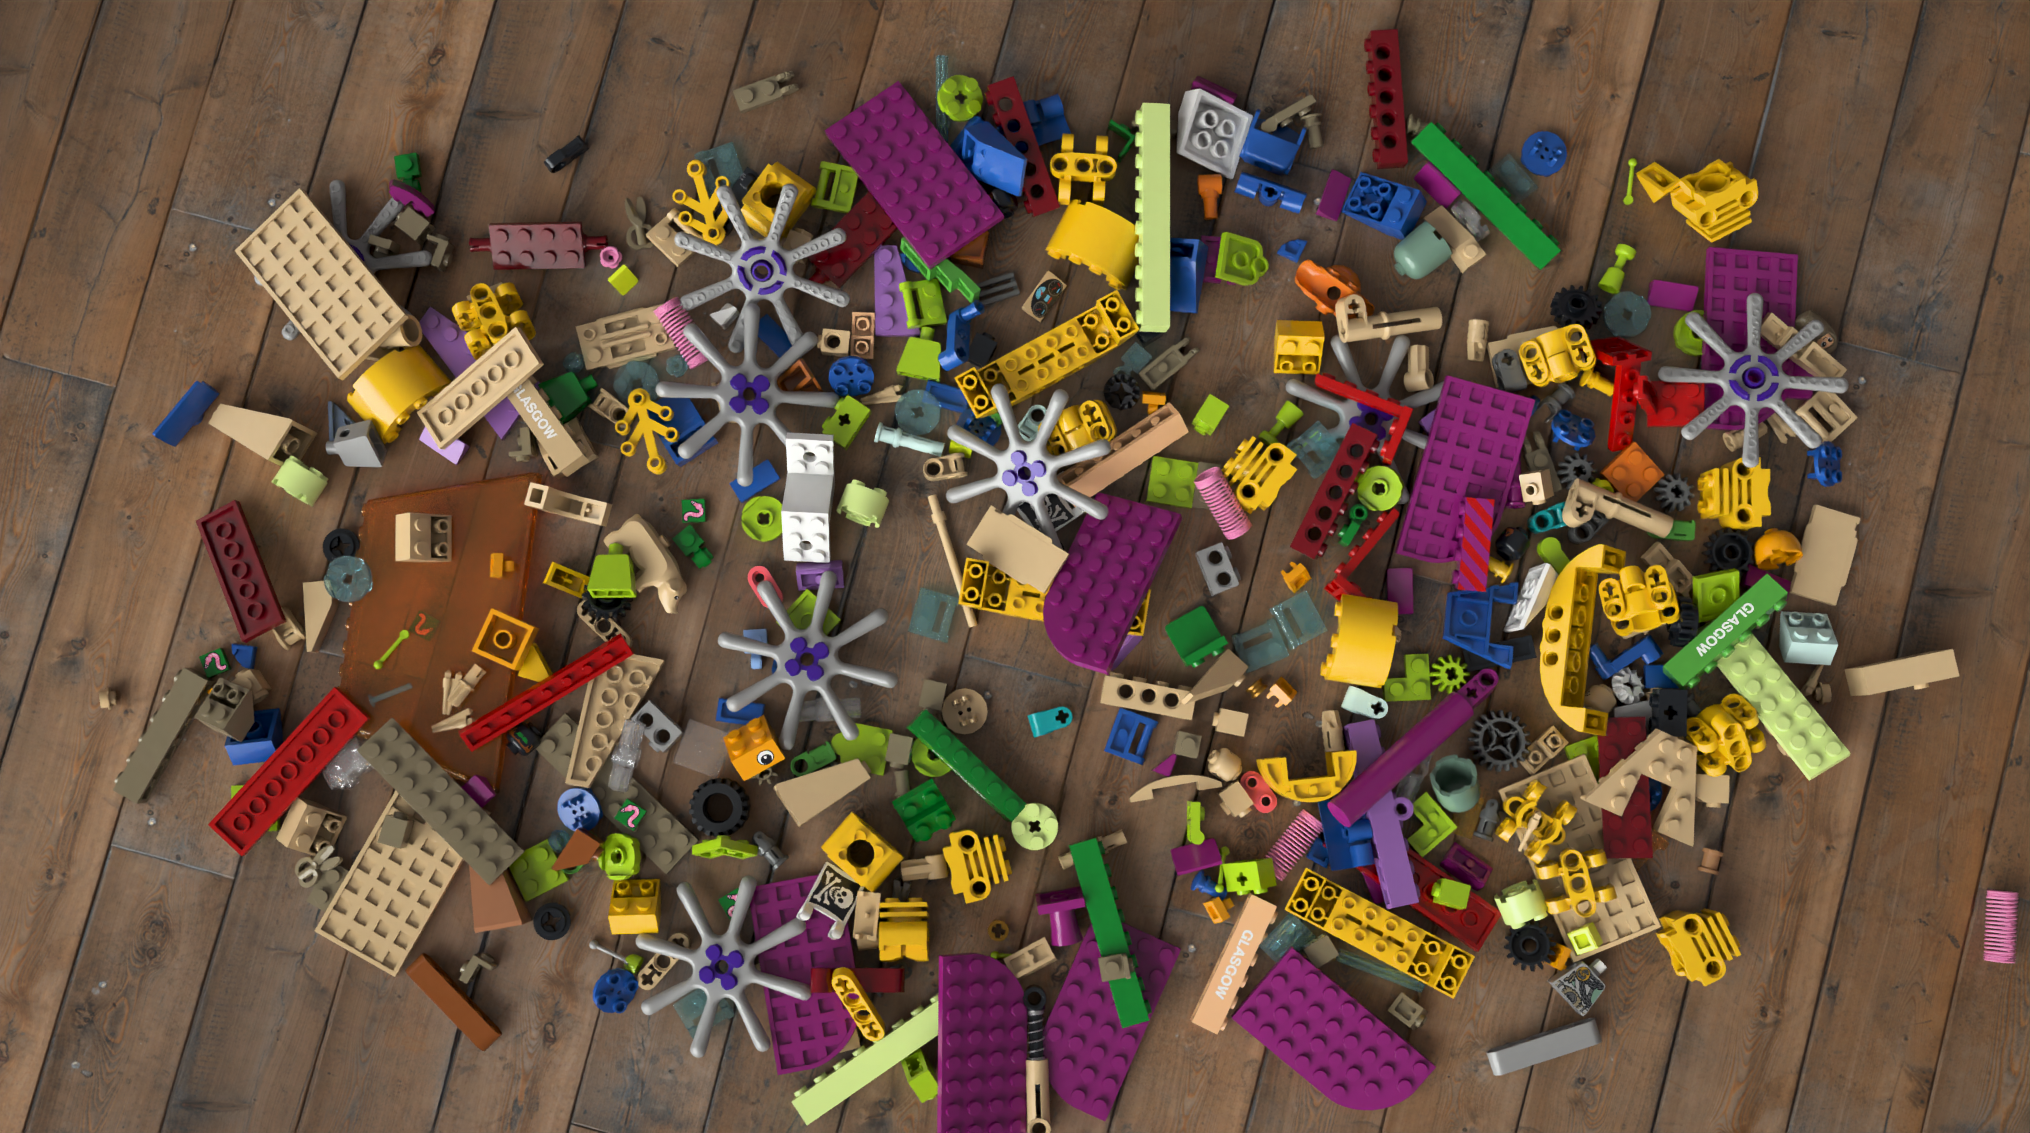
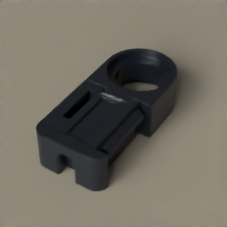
(566, 155)

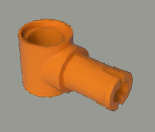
(1209, 188)

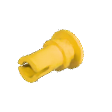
(1596, 381)
(1500, 568)

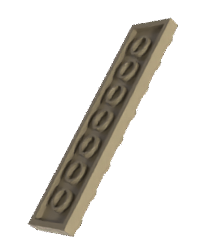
(440, 801)
(659, 832)

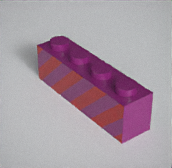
(1474, 543)

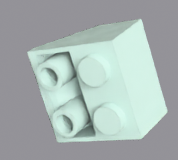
(1806, 638)

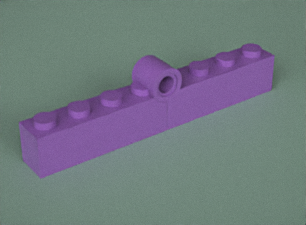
(1387, 840)

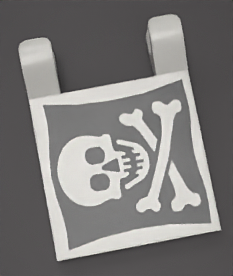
(1058, 510)
(833, 896)

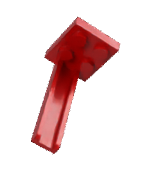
(1627, 359)
(1371, 399)
(1669, 402)
(1339, 584)

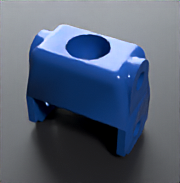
(1270, 151)

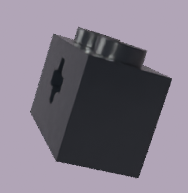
(1676, 703)

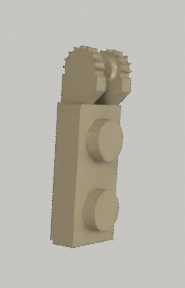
(764, 92)
(1285, 116)
(1167, 364)
(1540, 459)

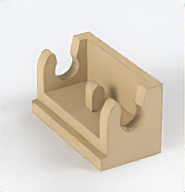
(866, 915)
(1030, 959)

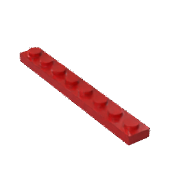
(545, 692)

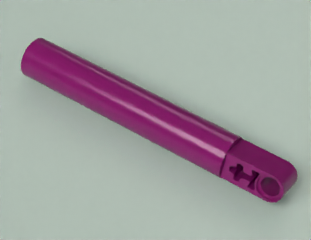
(1411, 749)

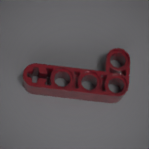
(871, 979)

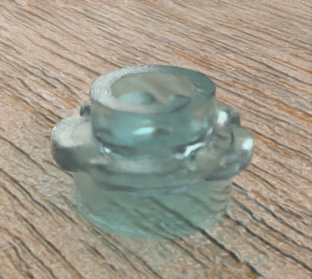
(573, 362)
(672, 370)
(562, 837)

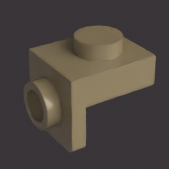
(443, 254)
(471, 968)

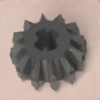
(1576, 462)
(1669, 498)

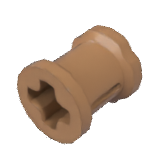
(1710, 861)

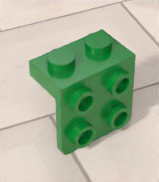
(1195, 637)

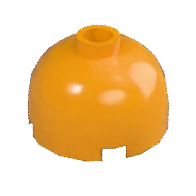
(1777, 548)

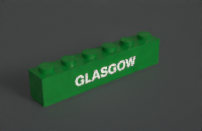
(966, 765)

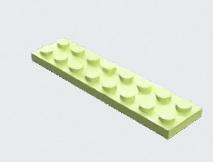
(1782, 707)

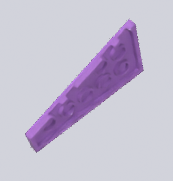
(452, 348)

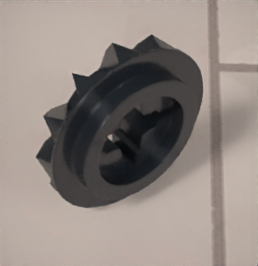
(1130, 385)
(333, 539)
(542, 916)

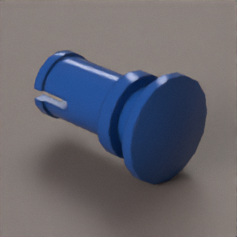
(1206, 885)

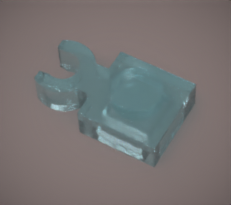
(1134, 359)

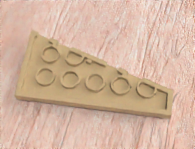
(606, 706)

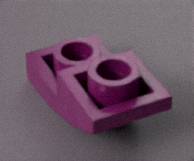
(405, 193)

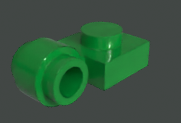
(408, 168)
(1348, 531)
(690, 542)

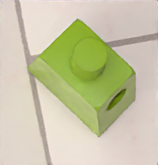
(921, 357)
(613, 575)

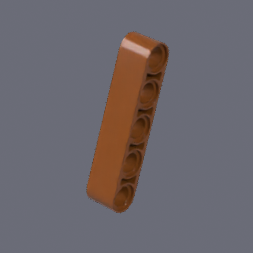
(453, 1002)

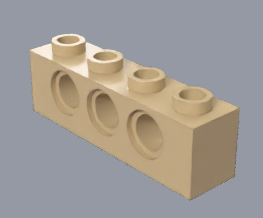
(1111, 696)

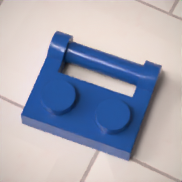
(1123, 734)

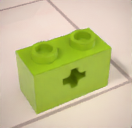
(857, 415)
(1209, 415)
(1249, 875)
(921, 1075)

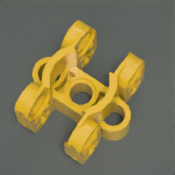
(1070, 172)
(491, 317)
(1557, 355)
(1078, 426)
(1639, 599)
(1726, 736)
(1561, 815)
(1580, 867)

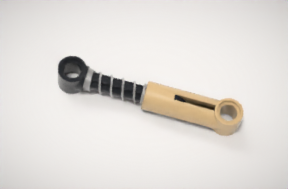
(1036, 1064)

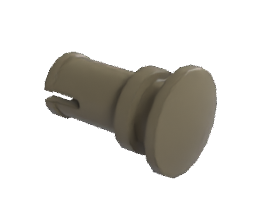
(1414, 126)
(1313, 129)
(902, 782)

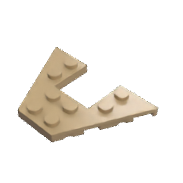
(1666, 761)

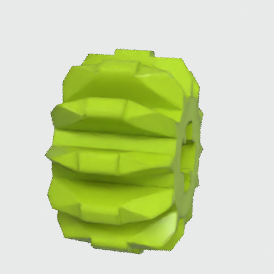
(1457, 672)

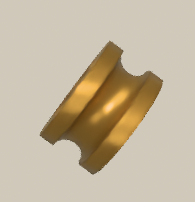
(1256, 688)
(1003, 925)

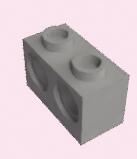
(1211, 571)
(660, 722)

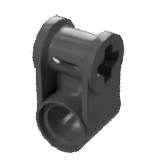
(1509, 375)
(1590, 528)

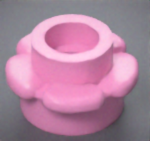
(610, 251)

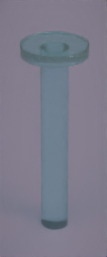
(388, 694)

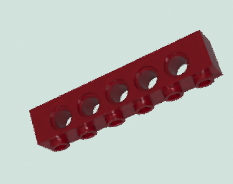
(1388, 43)
(1008, 90)
(1355, 436)

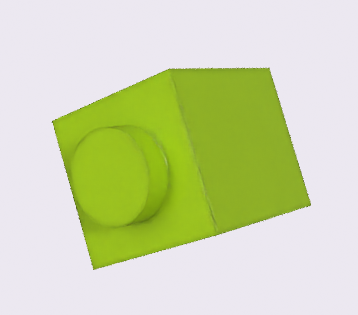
(1450, 893)

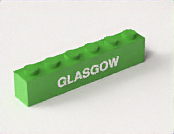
(1725, 632)

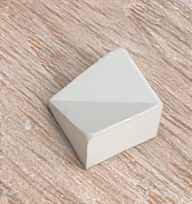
(725, 316)

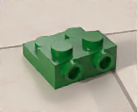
(924, 811)

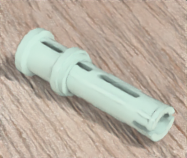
(899, 438)

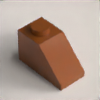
(580, 850)

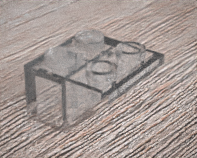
(347, 767)

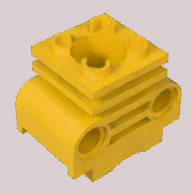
(770, 183)
(1716, 199)
(1259, 473)
(1735, 495)
(885, 856)
(975, 863)
(904, 931)
(1699, 944)

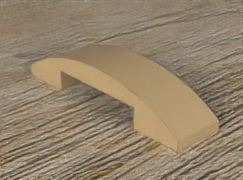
(1145, 791)

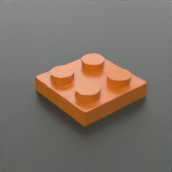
(1632, 472)

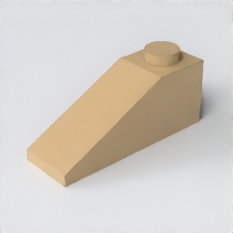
(1464, 247)
(319, 613)
(1224, 673)
(1712, 789)

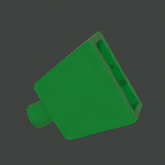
(569, 394)

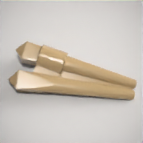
(884, 396)
(1780, 428)
(1811, 683)
(449, 685)
(456, 721)
(1532, 824)

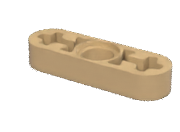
(587, 619)
(647, 969)

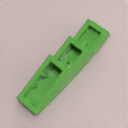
(945, 272)

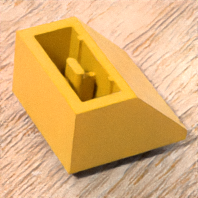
(1298, 346)
(635, 906)

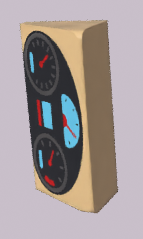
(1044, 296)

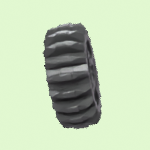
(1495, 732)

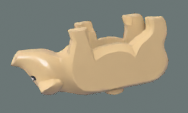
(652, 558)

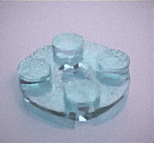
(1632, 303)
(633, 371)
(905, 415)
(337, 572)

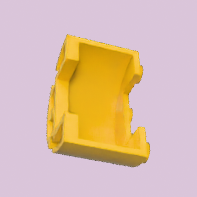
(1097, 240)
(396, 388)
(1362, 642)
(1339, 768)

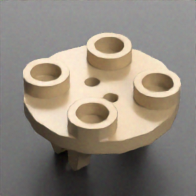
(960, 701)

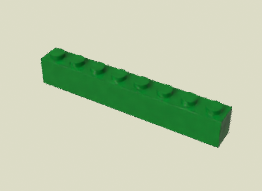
(1486, 196)
(1108, 928)

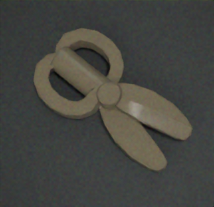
(637, 218)
(318, 863)

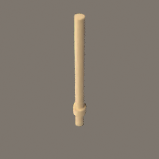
(939, 519)

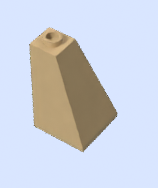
(264, 433)
(815, 792)

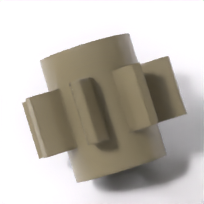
(766, 777)

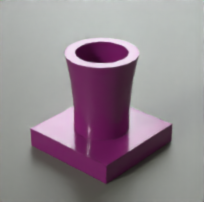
(1061, 908)

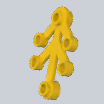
(705, 206)
(646, 427)

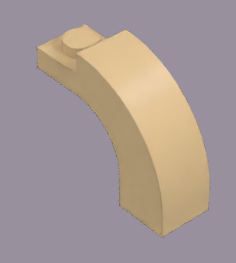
(567, 504)

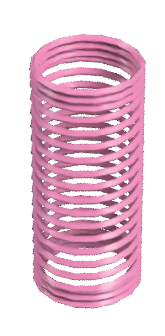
(693, 361)
(1232, 524)
(1310, 820)
(2009, 902)

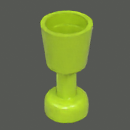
(1614, 276)
(1286, 418)

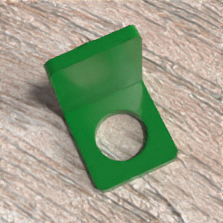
(1125, 133)

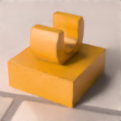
(1153, 399)
(497, 565)
(1297, 577)
(1282, 691)
(1218, 909)
(1561, 957)

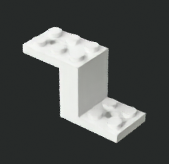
(808, 497)

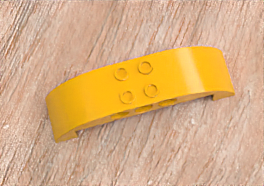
(1568, 636)

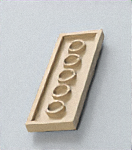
(480, 388)

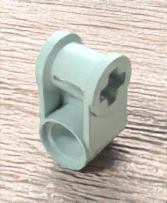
(1028, 425)
(1360, 702)

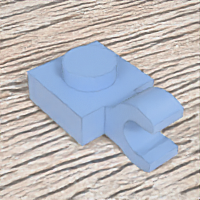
(759, 635)

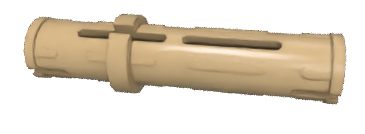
(1109, 842)

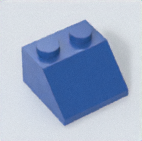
(260, 741)

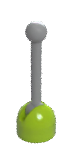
(631, 962)

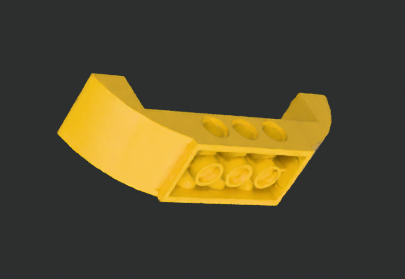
(1050, 356)
(995, 591)
(1379, 933)

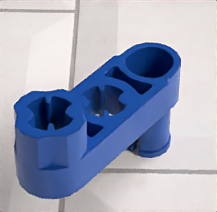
(959, 335)
(1644, 648)

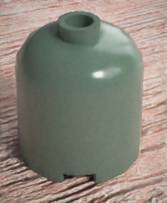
(1420, 252)
(1456, 783)

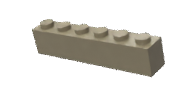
(163, 735)

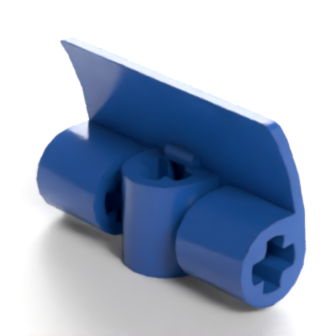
(1046, 121)
(1290, 198)
(186, 413)
(1346, 845)

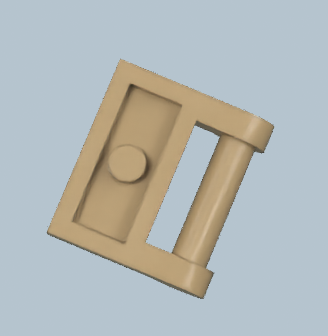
(663, 238)
(1832, 410)

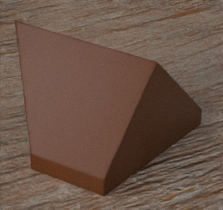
(973, 253)
(799, 378)

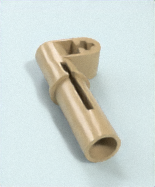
(1362, 326)
(1613, 506)

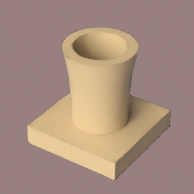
(405, 335)

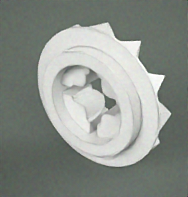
(1623, 692)

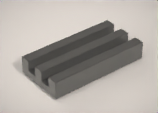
(1010, 276)

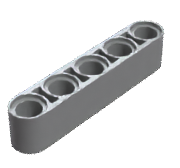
(1544, 1046)

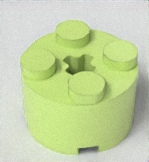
(300, 481)
(863, 503)
(1037, 839)
(1521, 903)

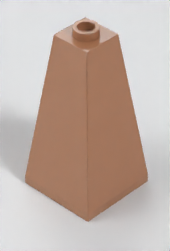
(497, 904)

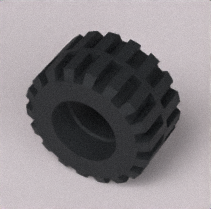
(699, 807)

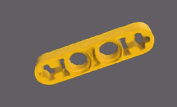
(855, 1005)

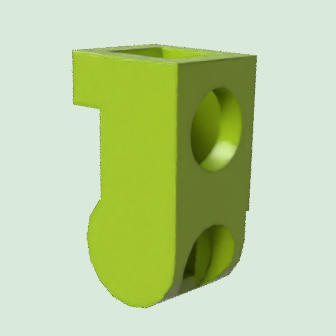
(1551, 553)

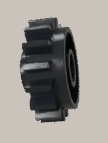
(1576, 307)
(1739, 546)
(605, 608)
(1686, 627)
(1539, 955)

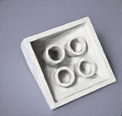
(1211, 131)
(1531, 597)

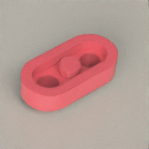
(767, 576)
(1258, 792)

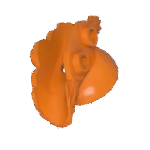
(1316, 281)

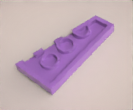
(889, 301)

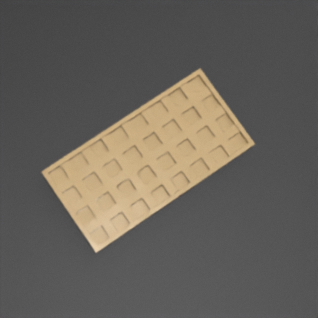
(321, 284)
(391, 893)
(1615, 919)

